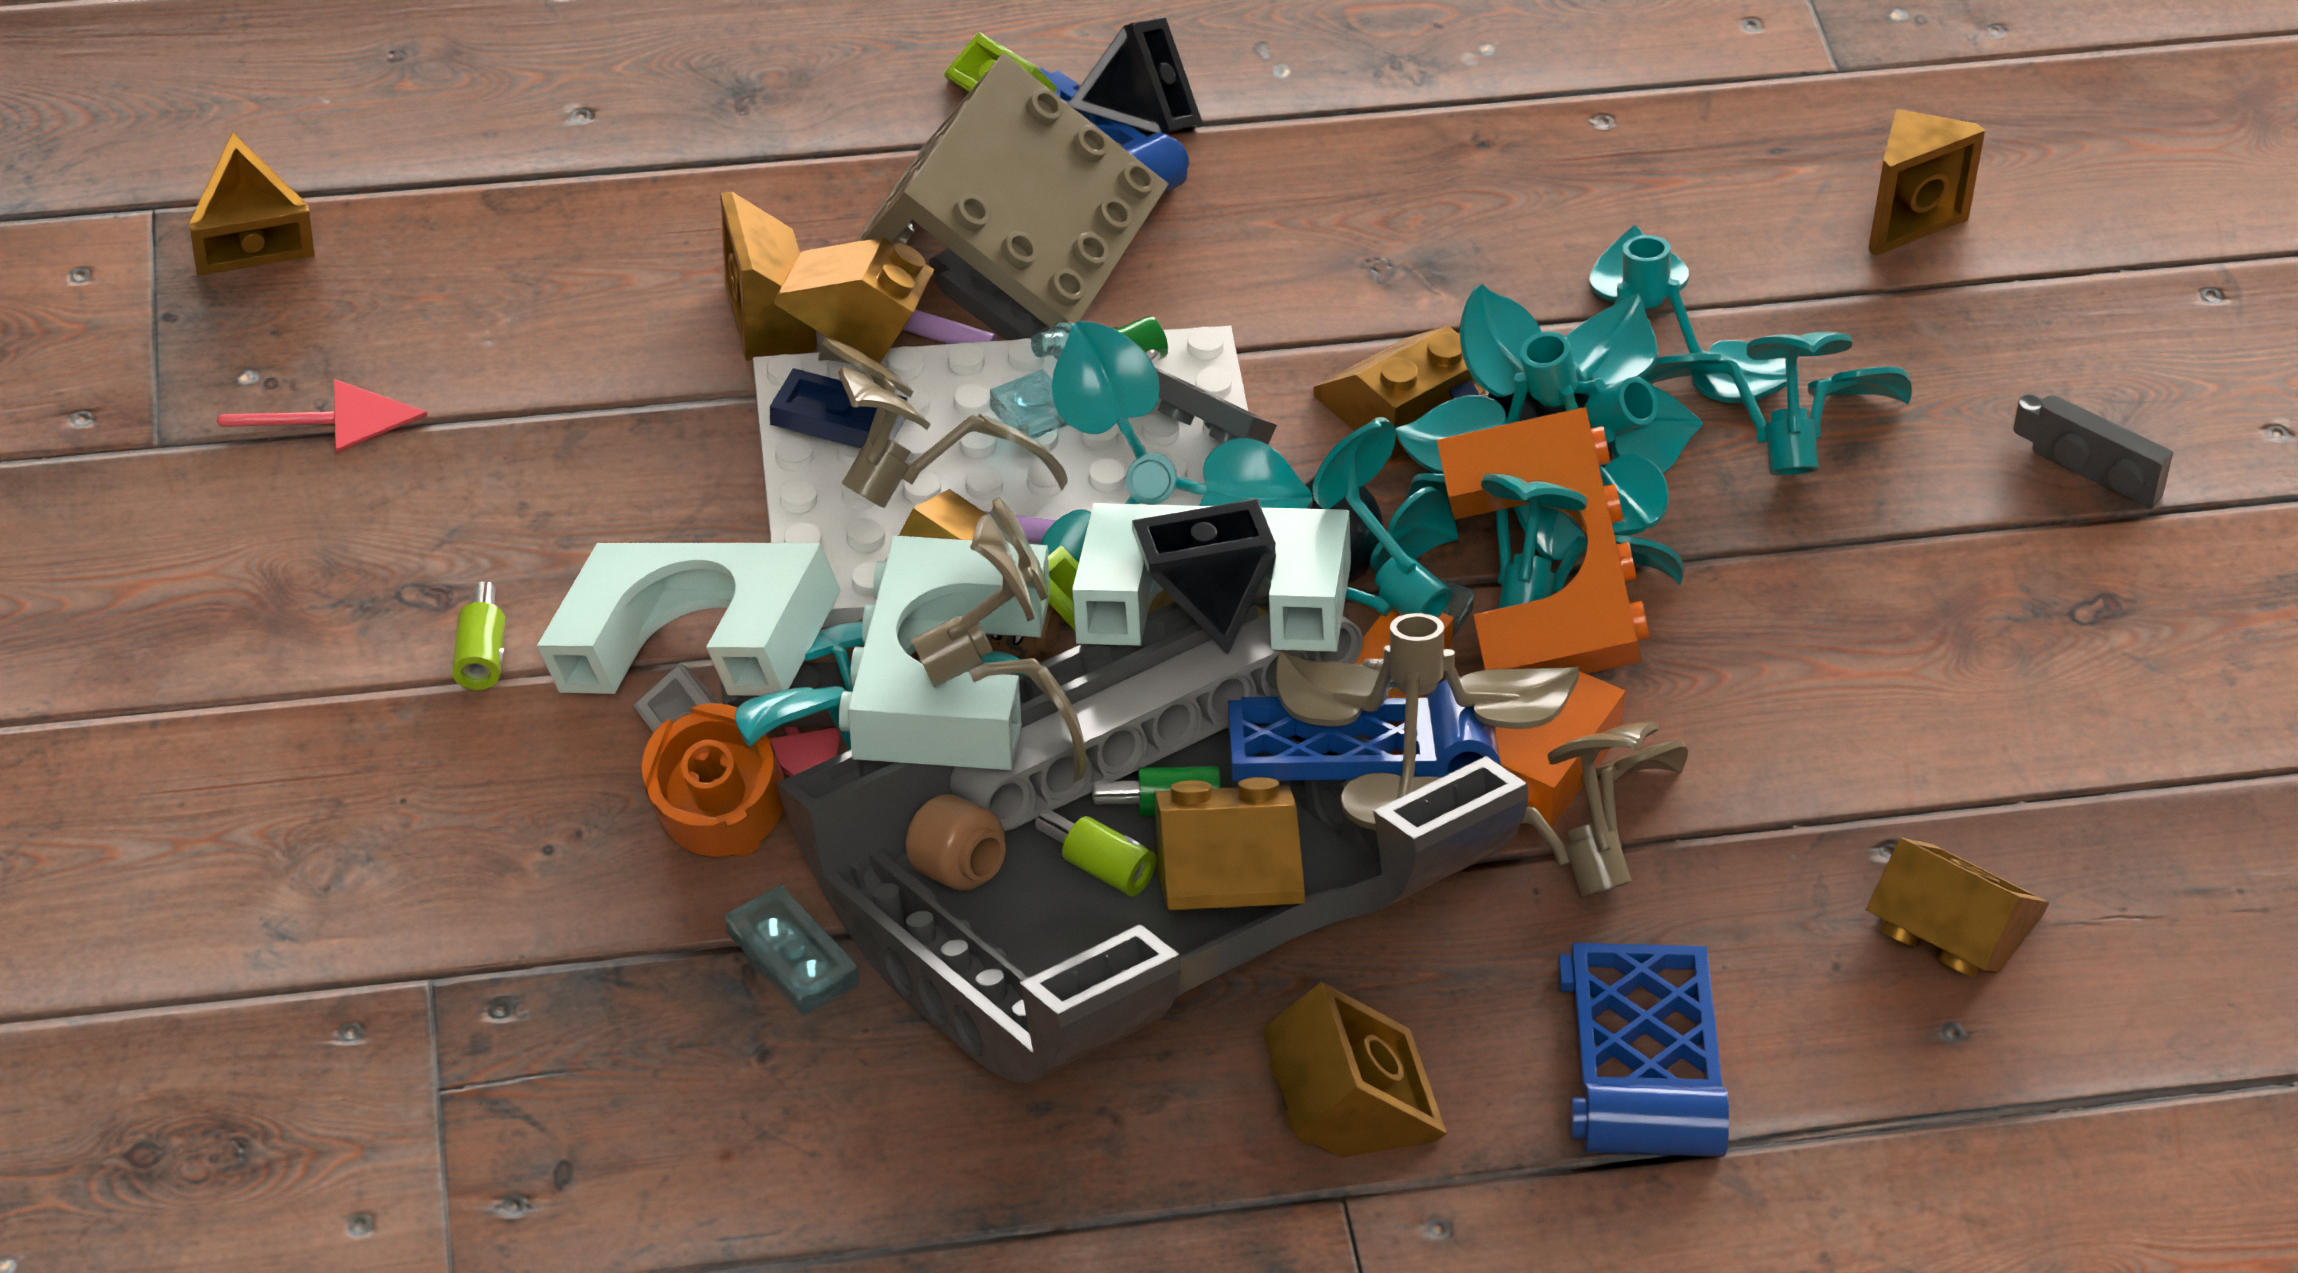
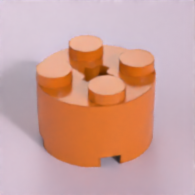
(710, 784)

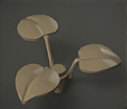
(882, 460)
(961, 642)
(1416, 660)
(1596, 847)

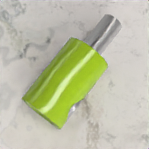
(479, 641)
(1101, 851)

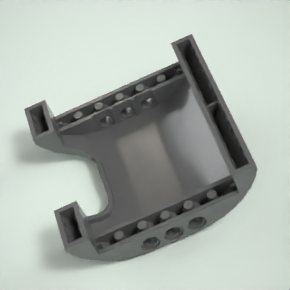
(1062, 963)

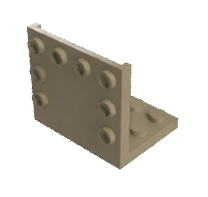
(1024, 194)

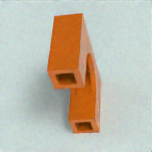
(1589, 618)
(1523, 752)

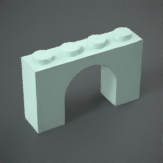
(1303, 579)
(630, 590)
(893, 704)

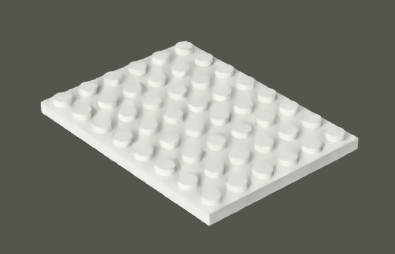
(950, 385)

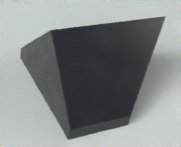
(1141, 81)
(1209, 562)

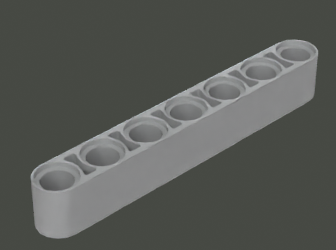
(1136, 722)

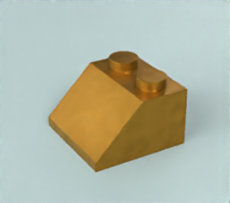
(756, 264)
(857, 292)
(1398, 382)
(1228, 845)
(1953, 906)
(1350, 1076)

